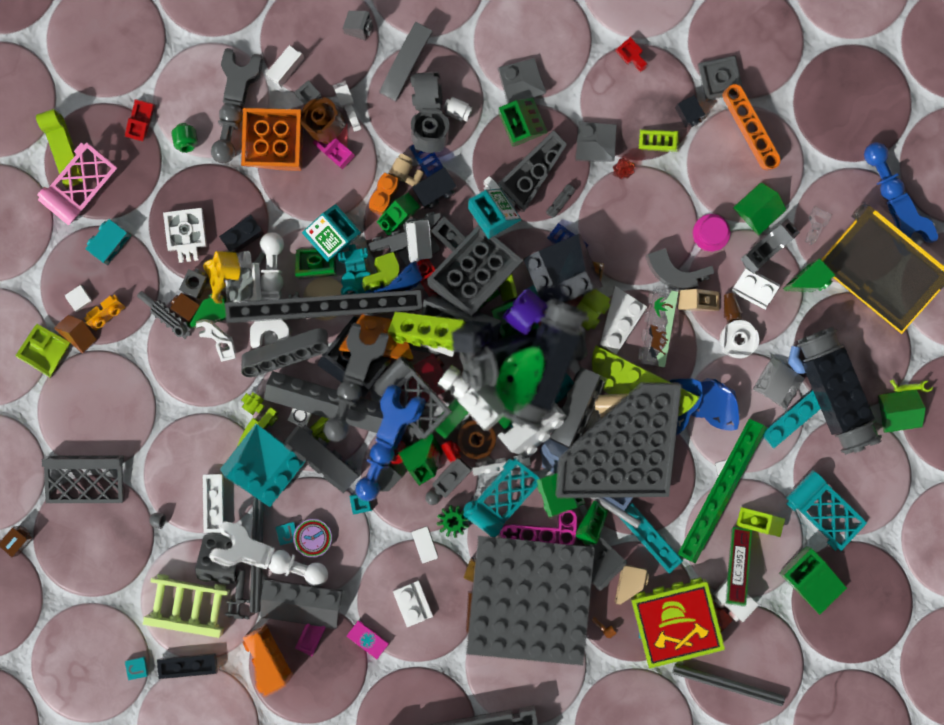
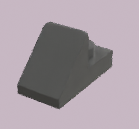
(447, 234)

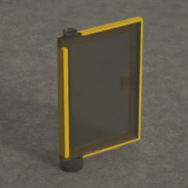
(884, 268)

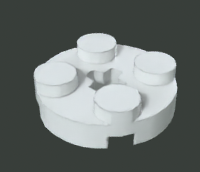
(730, 346)

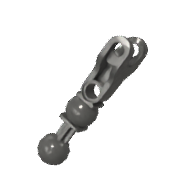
(234, 99)
(350, 389)

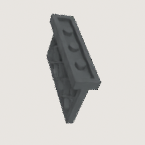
(83, 462)

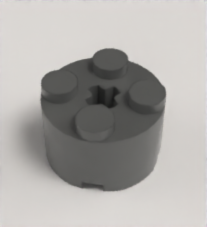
(427, 91)
(430, 130)

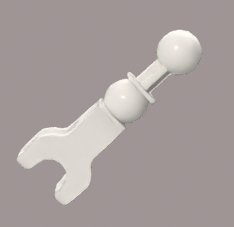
(271, 285)
(264, 556)

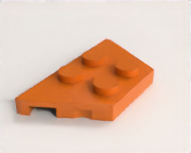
(371, 329)

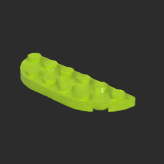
(625, 376)

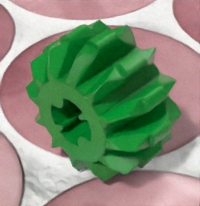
(455, 527)

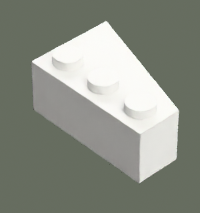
(525, 440)

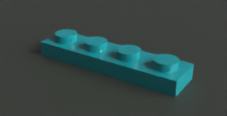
(792, 420)

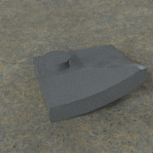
(521, 80)
(595, 142)

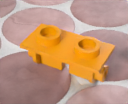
(111, 307)

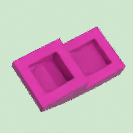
(336, 152)

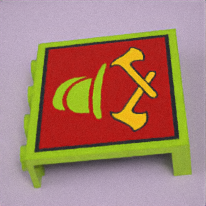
(677, 622)

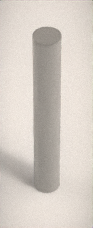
(617, 511)

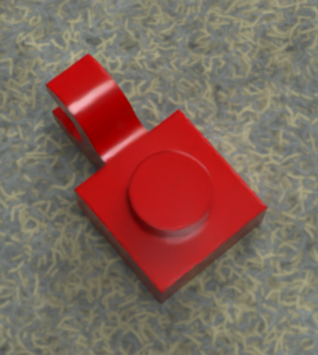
(631, 52)

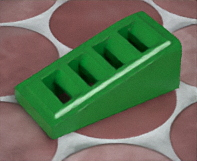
(584, 532)

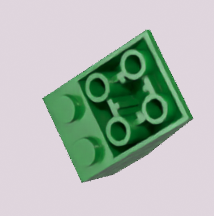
(813, 579)

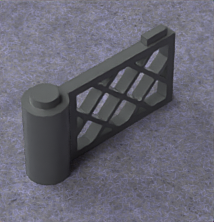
(399, 374)

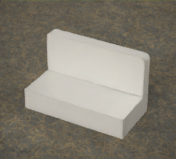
(285, 66)
(418, 240)

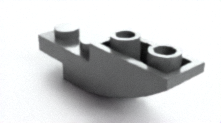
(398, 240)

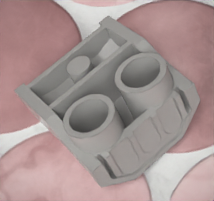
(778, 383)

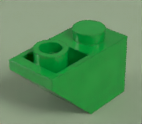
(398, 213)

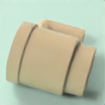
(401, 169)

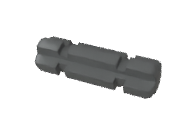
(560, 201)

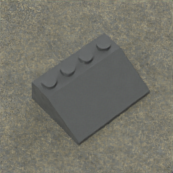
(473, 271)

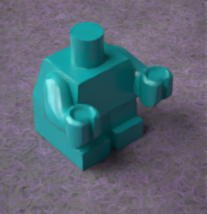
(354, 259)

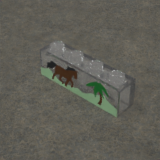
(658, 328)

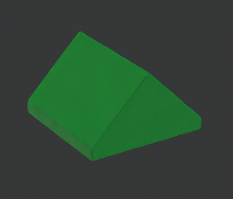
(760, 208)
(312, 264)
(901, 410)

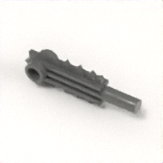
(178, 326)

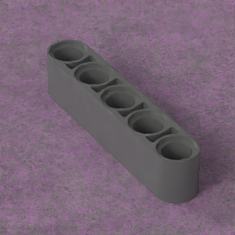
(284, 352)

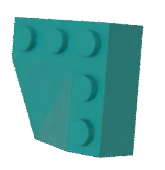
(262, 465)

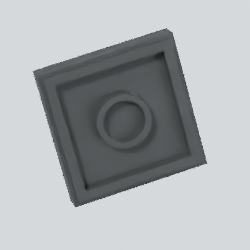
(719, 75)

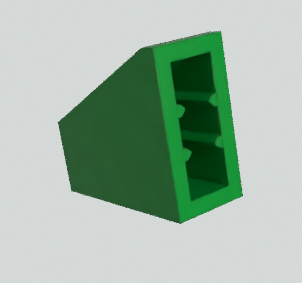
(449, 424)

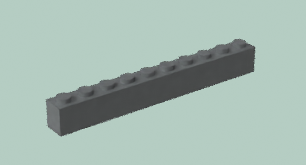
(323, 306)

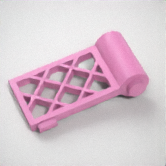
(62, 204)

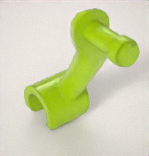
(910, 386)

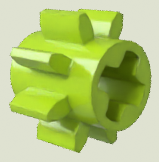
(252, 403)

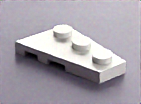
(621, 320)
(483, 467)

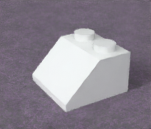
(483, 406)

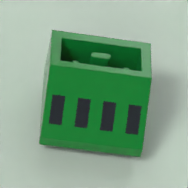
(522, 121)
(422, 459)

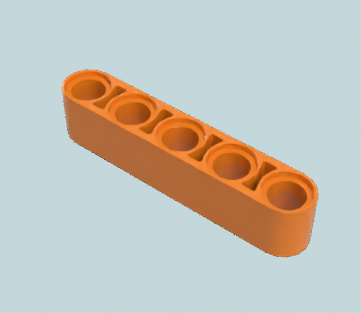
(750, 137)

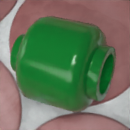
(184, 138)

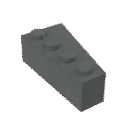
(528, 175)

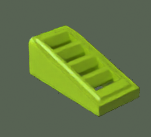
(675, 144)

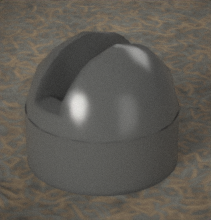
(157, 520)

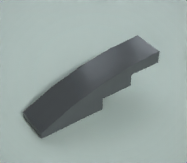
(405, 61)

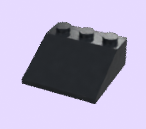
(336, 361)

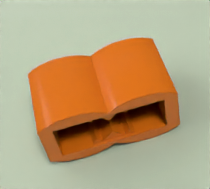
(386, 190)

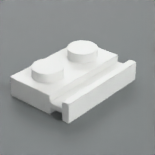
(755, 288)
(412, 603)

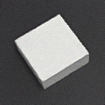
(78, 298)

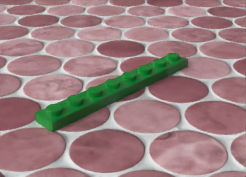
(722, 490)

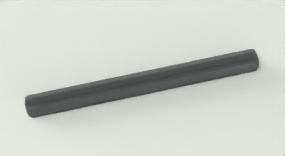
(256, 572)
(728, 684)

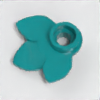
(353, 283)

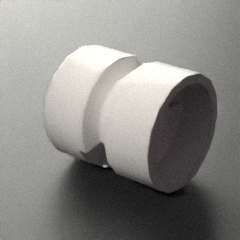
(454, 382)

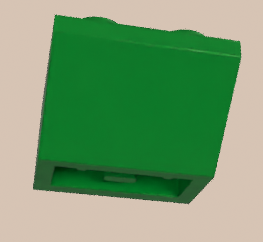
(552, 504)

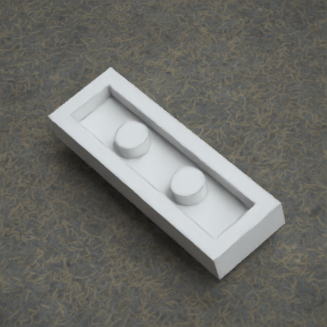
(213, 502)

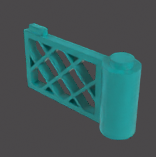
(807, 493)
(484, 515)

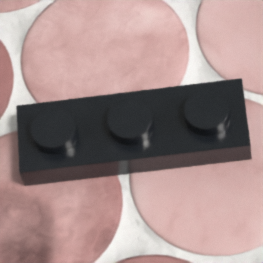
(187, 666)

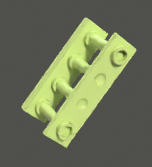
(192, 625)

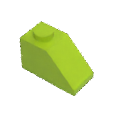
(760, 522)

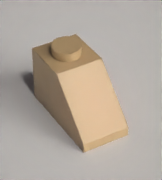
(698, 300)
(630, 582)

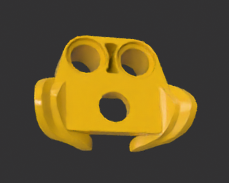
(222, 266)

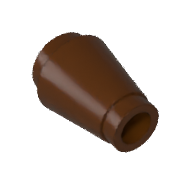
(732, 308)

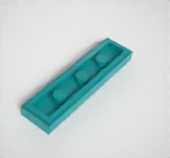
(653, 540)

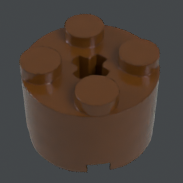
(322, 120)
(471, 449)

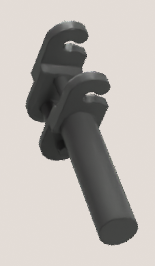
(239, 597)

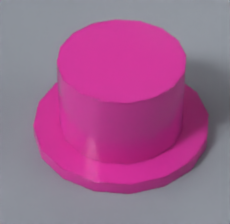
(711, 232)

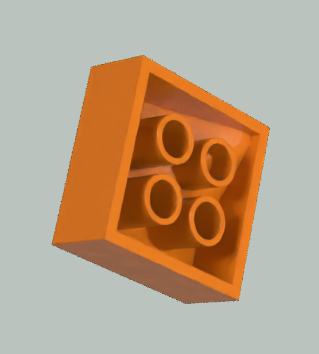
(272, 139)
(270, 666)

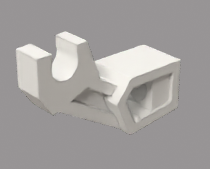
(346, 102)
(219, 336)

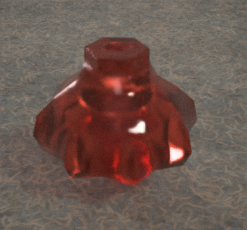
(623, 168)

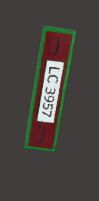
(738, 566)

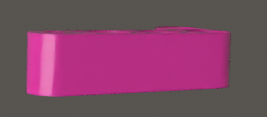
(538, 530)

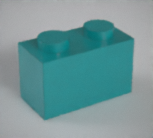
(107, 241)

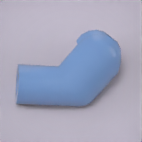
(794, 360)

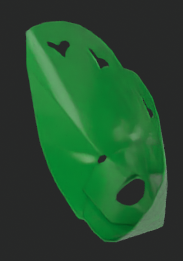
(524, 378)

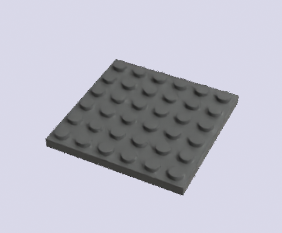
(530, 600)

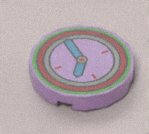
(312, 538)

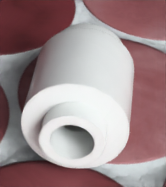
(457, 109)

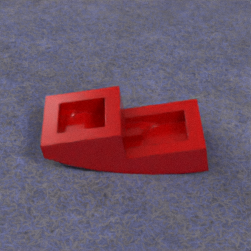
(140, 120)

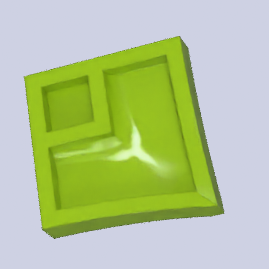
(43, 350)

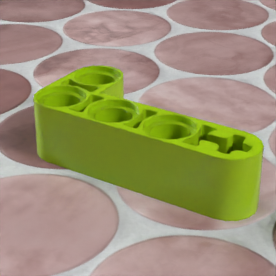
(60, 142)

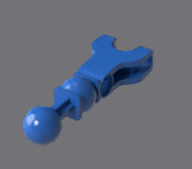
(899, 204)
(388, 437)

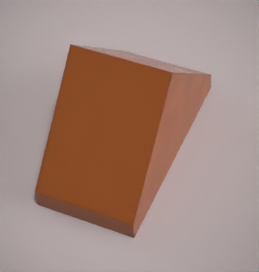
(76, 333)

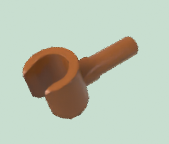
(608, 632)

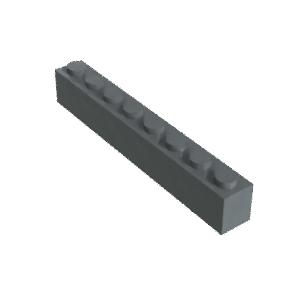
(322, 402)

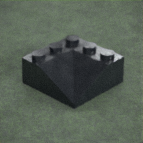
(563, 271)

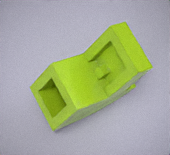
(387, 270)

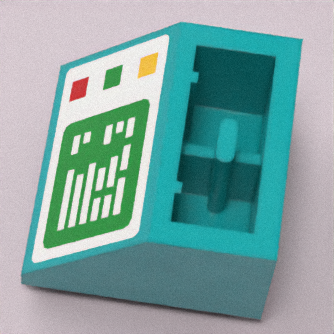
(493, 211)
(331, 232)

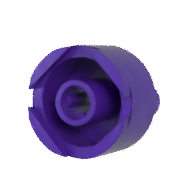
(525, 311)

